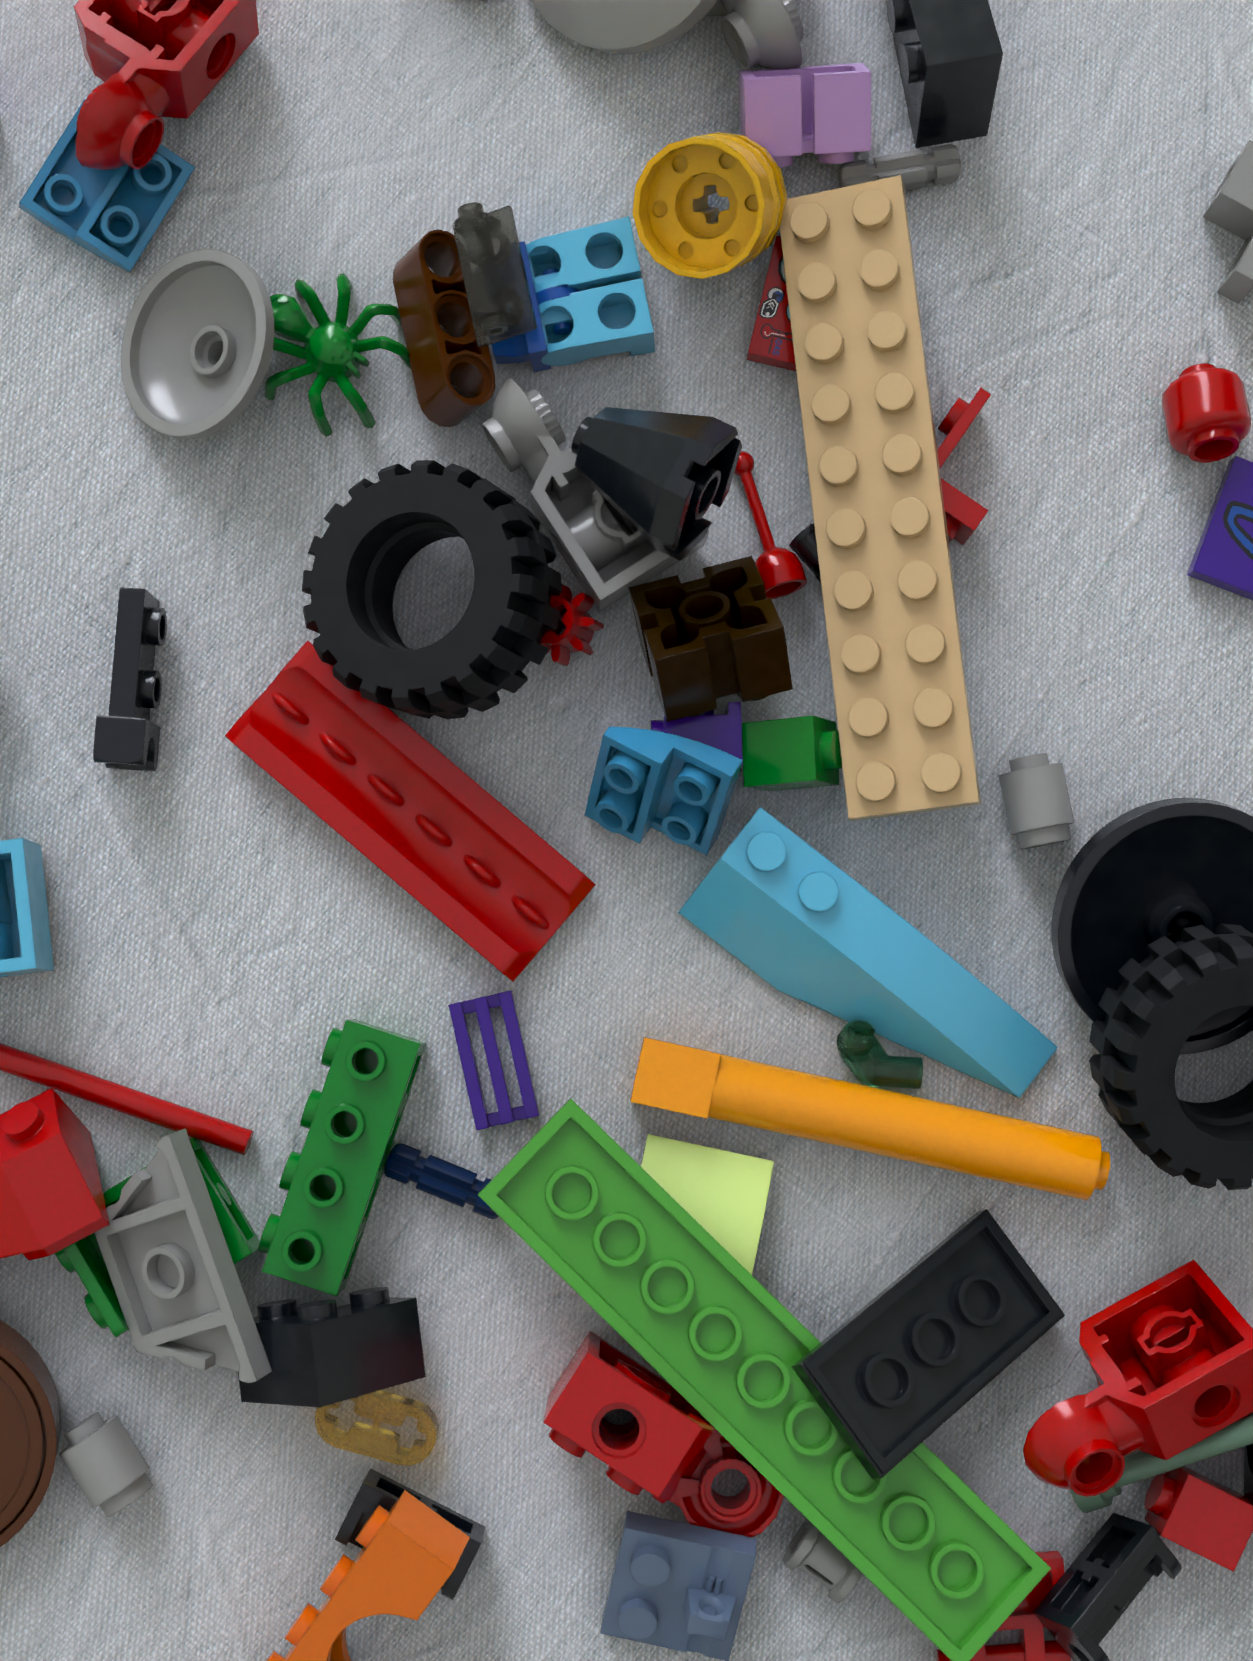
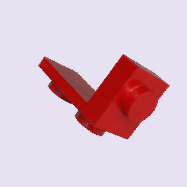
(961, 511)

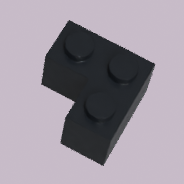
(336, 1352)

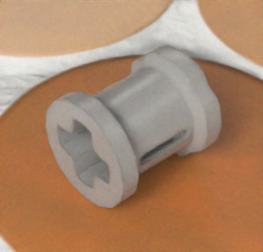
(822, 1561)

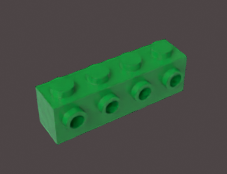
(342, 1157)

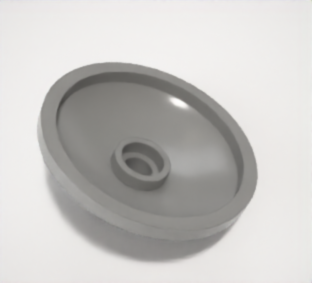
(197, 344)

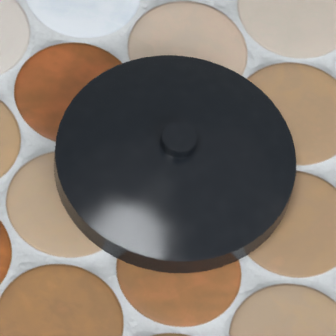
(1146, 880)

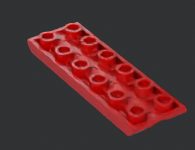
(411, 812)

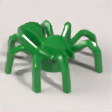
(329, 348)

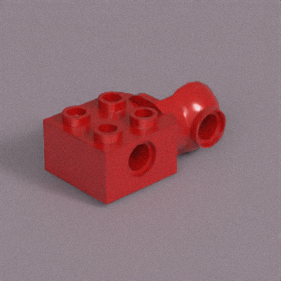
(153, 65)
(1167, 1373)
(664, 1446)

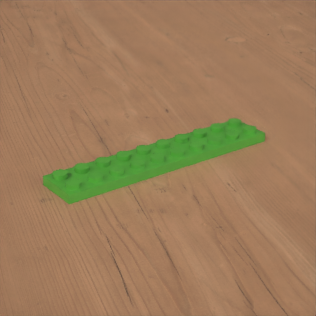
(732, 1358)

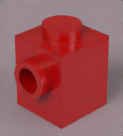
(1200, 1515)

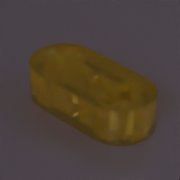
(374, 1440)

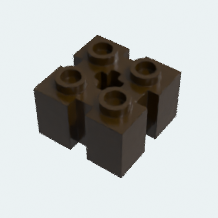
(711, 638)

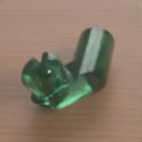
(870, 1061)

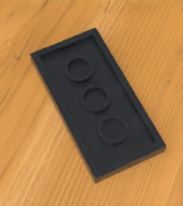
(928, 1343)

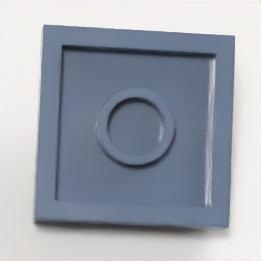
(678, 1585)

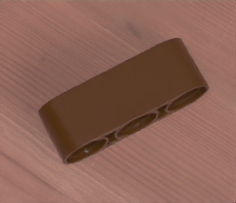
(436, 356)

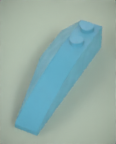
(853, 956)

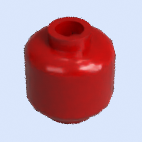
(1206, 413)

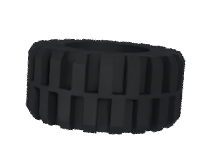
(360, 567)
(1141, 1046)

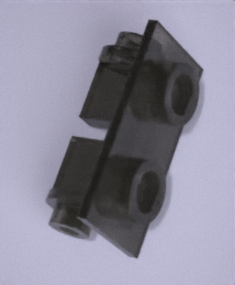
(493, 273)

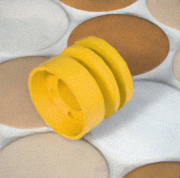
(675, 212)

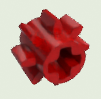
(578, 623)

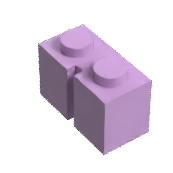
(808, 111)

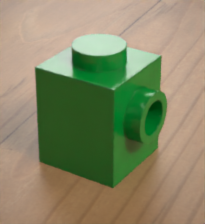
(791, 753)

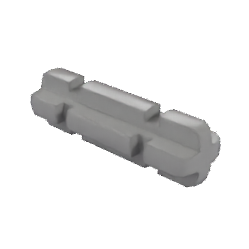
(914, 166)

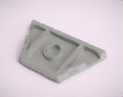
(177, 1268)

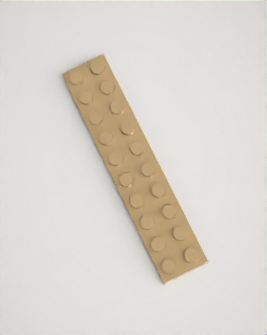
(878, 503)

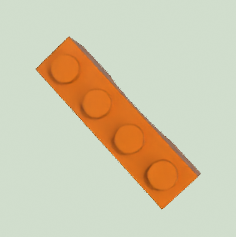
(396, 1573)

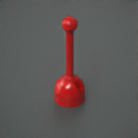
(777, 566)

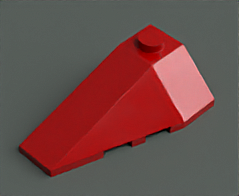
(47, 1179)

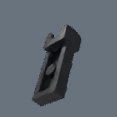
(127, 736)

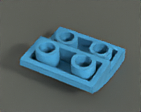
(105, 209)
(661, 784)

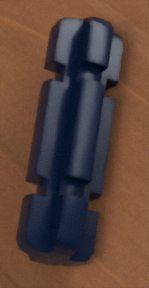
(437, 1178)

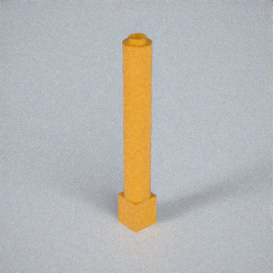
(869, 1119)

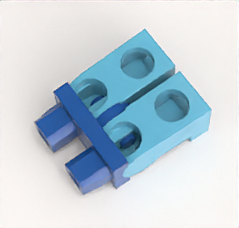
(583, 298)

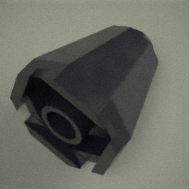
(659, 470)

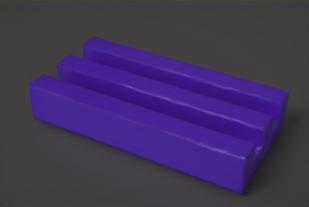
(505, 1112)

